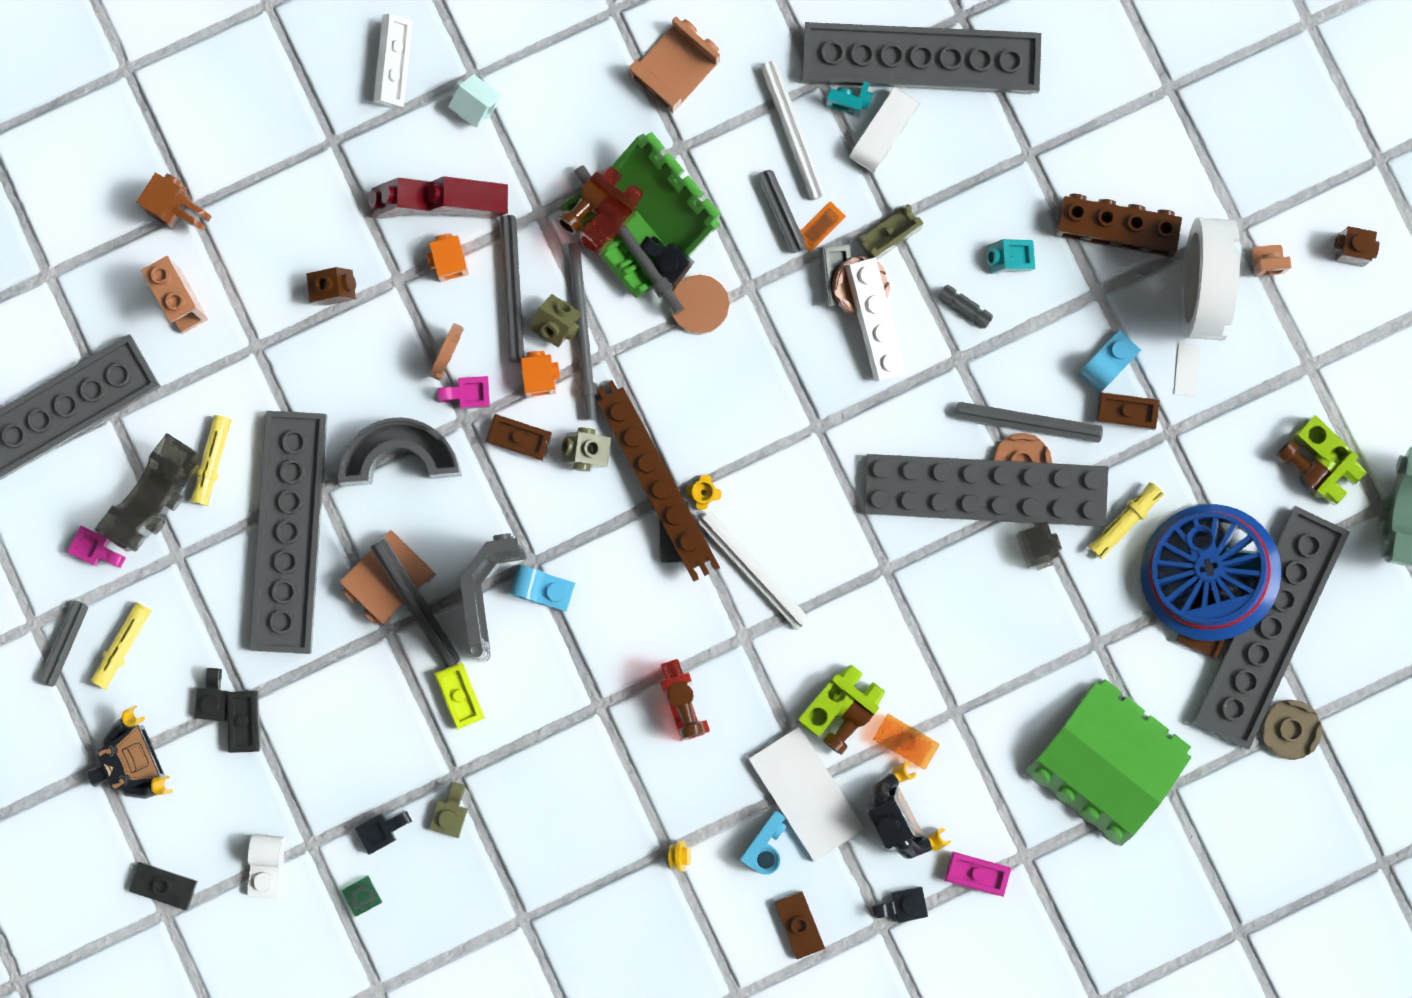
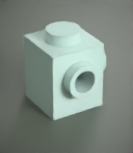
(474, 100)

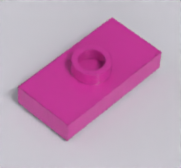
(977, 874)

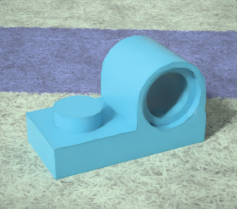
(1109, 362)
(541, 588)
(772, 828)

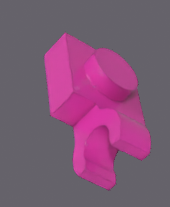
(472, 393)
(92, 547)

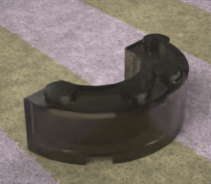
(152, 497)

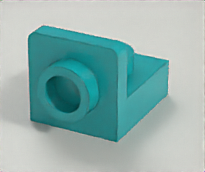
(845, 101)
(1010, 256)

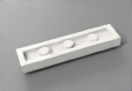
(875, 319)

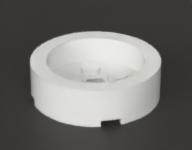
(1210, 278)

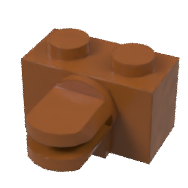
(167, 201)

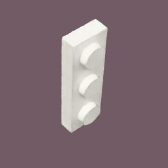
(393, 61)

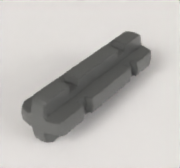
(965, 306)

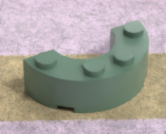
(1398, 524)

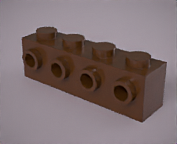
(1118, 225)

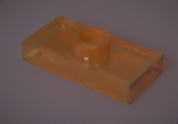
(906, 741)

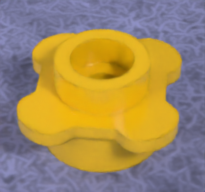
(703, 500)

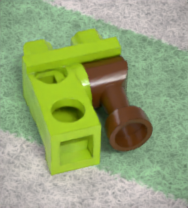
(1330, 460)
(847, 702)

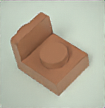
(1270, 261)

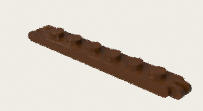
(656, 480)

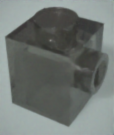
(1039, 546)

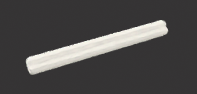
(793, 130)
(753, 570)

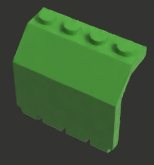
(667, 209)
(1111, 762)

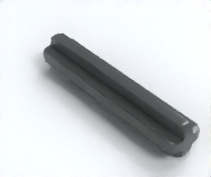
(781, 211)
(63, 643)

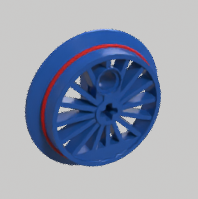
(1223, 618)

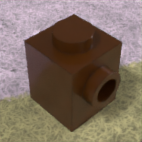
(1356, 246)
(331, 286)

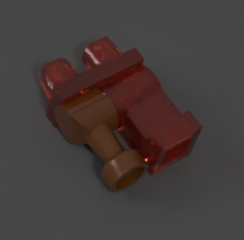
(608, 204)
(681, 701)

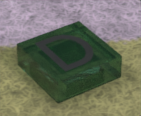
(362, 896)

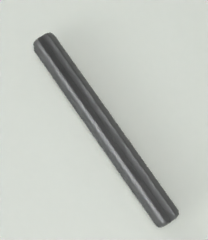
(512, 291)
(1029, 422)
(415, 602)

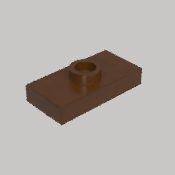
(1127, 411)
(518, 437)
(799, 925)

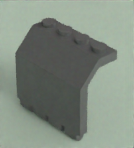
(500, 550)

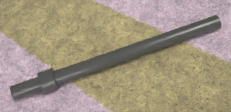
(661, 285)
(588, 388)

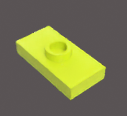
(459, 696)

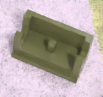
(890, 232)

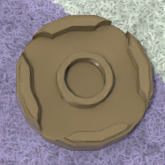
(1291, 729)

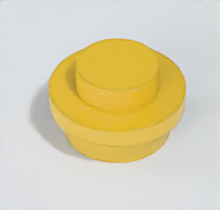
(679, 856)

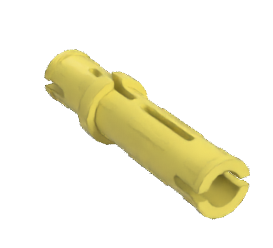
(210, 461)
(1121, 525)
(120, 646)

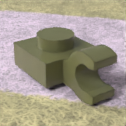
(450, 815)

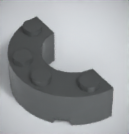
(391, 437)

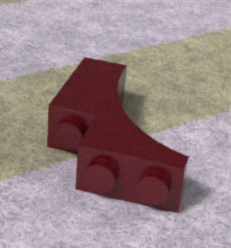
(439, 197)

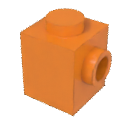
(447, 257)
(539, 374)

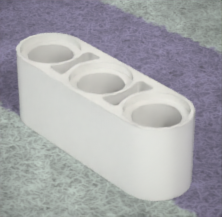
(884, 130)

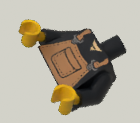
(129, 760)
(895, 819)

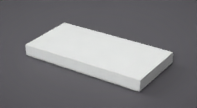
(806, 794)

